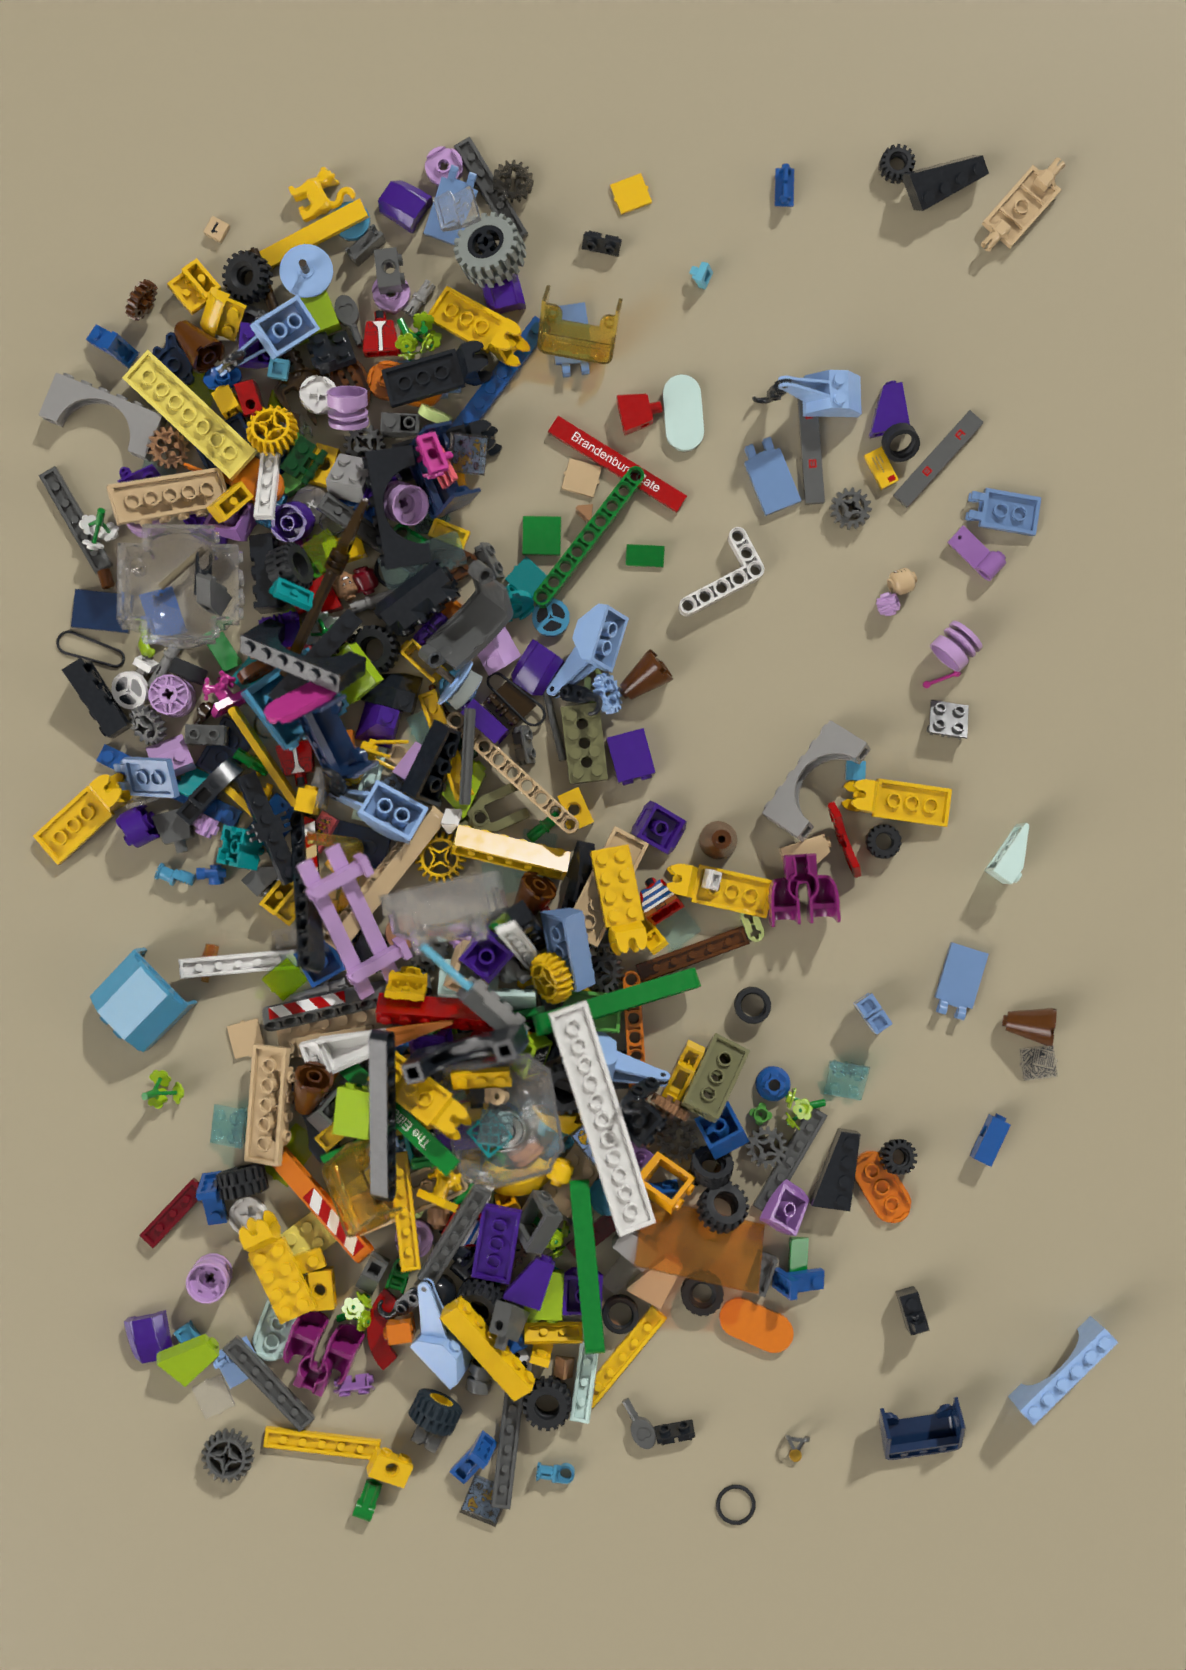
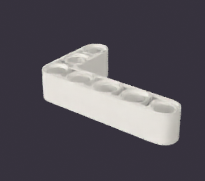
(727, 581)

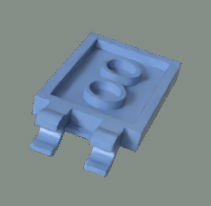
(454, 185)
(573, 313)
(771, 478)
(1005, 511)
(148, 777)
(960, 979)

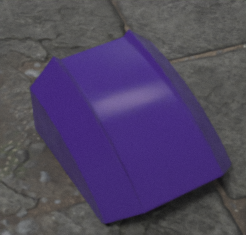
(404, 204)
(505, 297)
(536, 668)
(659, 827)
(571, 1292)
(148, 1335)

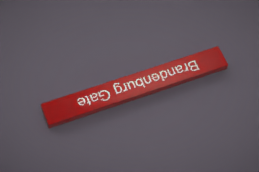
(615, 463)

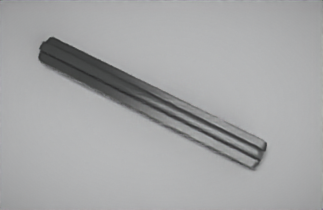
(467, 756)

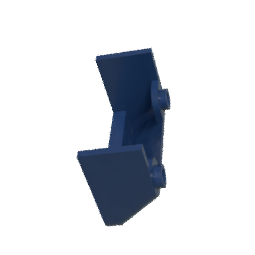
(440, 500)
(332, 741)
(922, 1434)

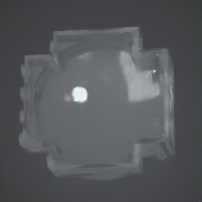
(172, 614)
(447, 909)

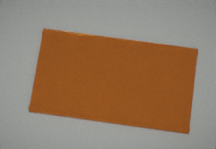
(687, 1249)

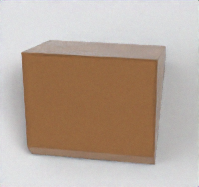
(585, 512)
(564, 1367)

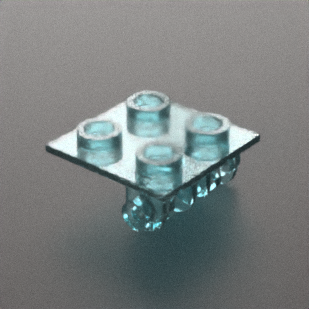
(846, 1079)
(229, 1126)

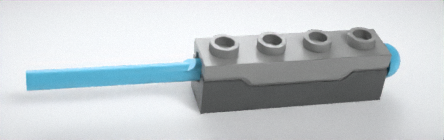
(478, 998)

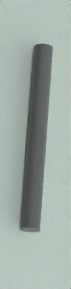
(554, 726)

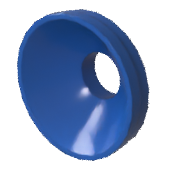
(768, 1074)

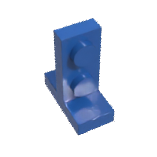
(113, 345)
(209, 1194)
(794, 1282)
(475, 1458)

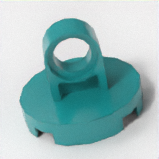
(521, 602)

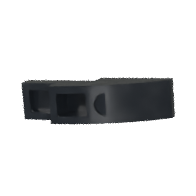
(209, 790)
(578, 872)

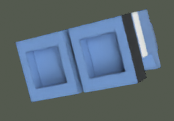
(871, 1013)

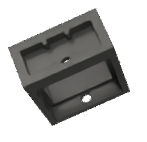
(537, 1239)

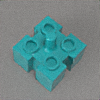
(238, 850)

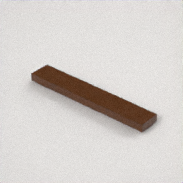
(692, 954)

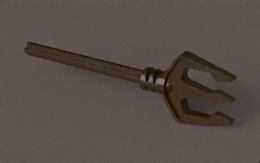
(297, 371)
(334, 566)

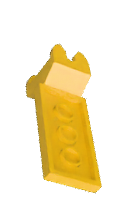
(478, 323)
(900, 801)
(82, 817)
(735, 893)
(619, 898)
(430, 1103)
(276, 1267)

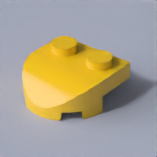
(407, 984)

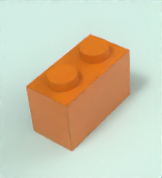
(400, 1329)

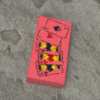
(326, 825)

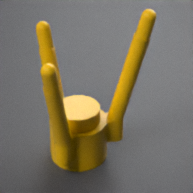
(372, 750)

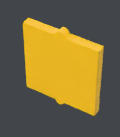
(631, 193)

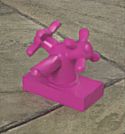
(432, 455)
(223, 693)

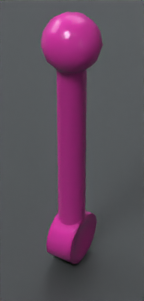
(927, 684)

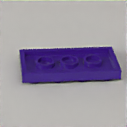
(496, 1243)

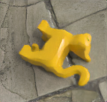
(318, 200)

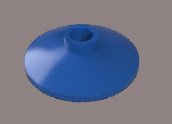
(213, 379)

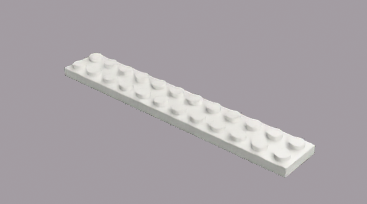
(602, 1117)

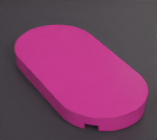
(297, 703)

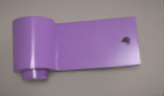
(985, 562)

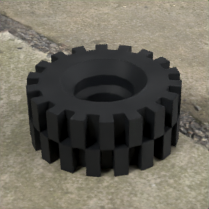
(236, 273)

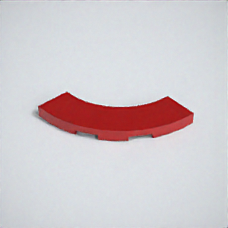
(843, 840)
(379, 1347)

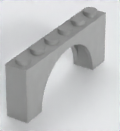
(69, 395)
(830, 745)

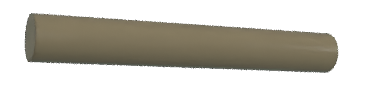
(180, 569)

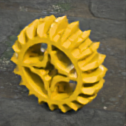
(268, 423)
(428, 869)
(551, 977)

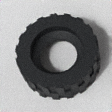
(706, 1178)
(697, 1307)

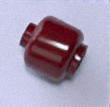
(365, 580)

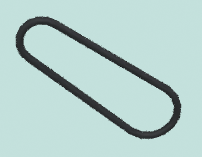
(95, 641)
(523, 692)

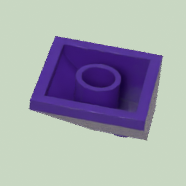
(378, 723)
(486, 956)

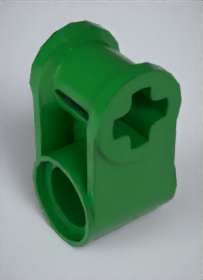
(397, 1279)

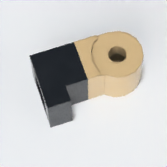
(496, 1096)

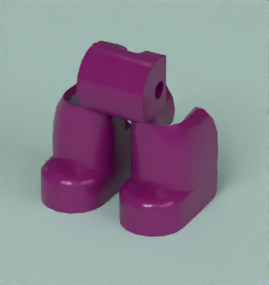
(821, 891)
(339, 1353)

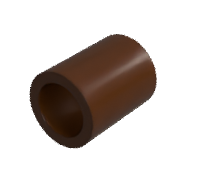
(106, 578)

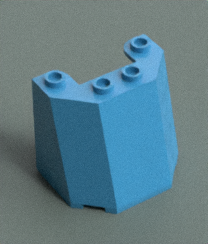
(257, 698)
(138, 1002)

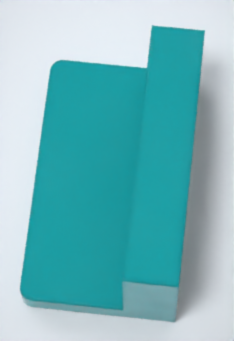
(292, 594)

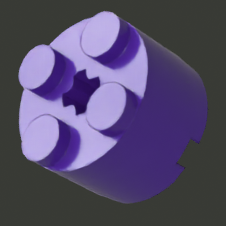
(295, 513)
(137, 826)

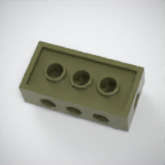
(575, 754)
(727, 1074)

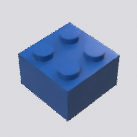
(332, 967)
(724, 1134)

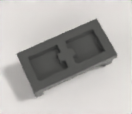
(365, 246)
(768, 1266)

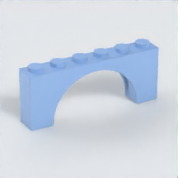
(1039, 1398)

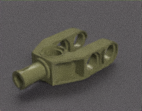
(479, 807)

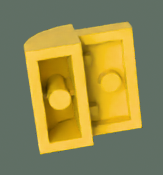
(193, 286)
(222, 315)
(280, 902)

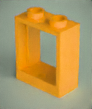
(658, 1197)

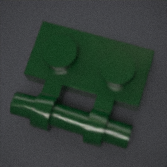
(300, 456)

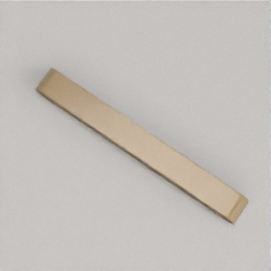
(518, 781)
(391, 870)

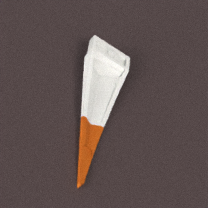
(348, 1049)

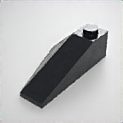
(396, 692)

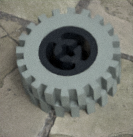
(496, 261)

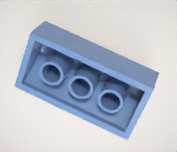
(568, 938)

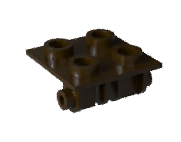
(515, 698)

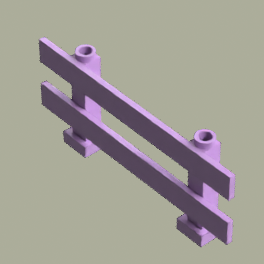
(345, 876)

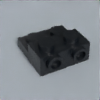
(331, 351)
(645, 1124)

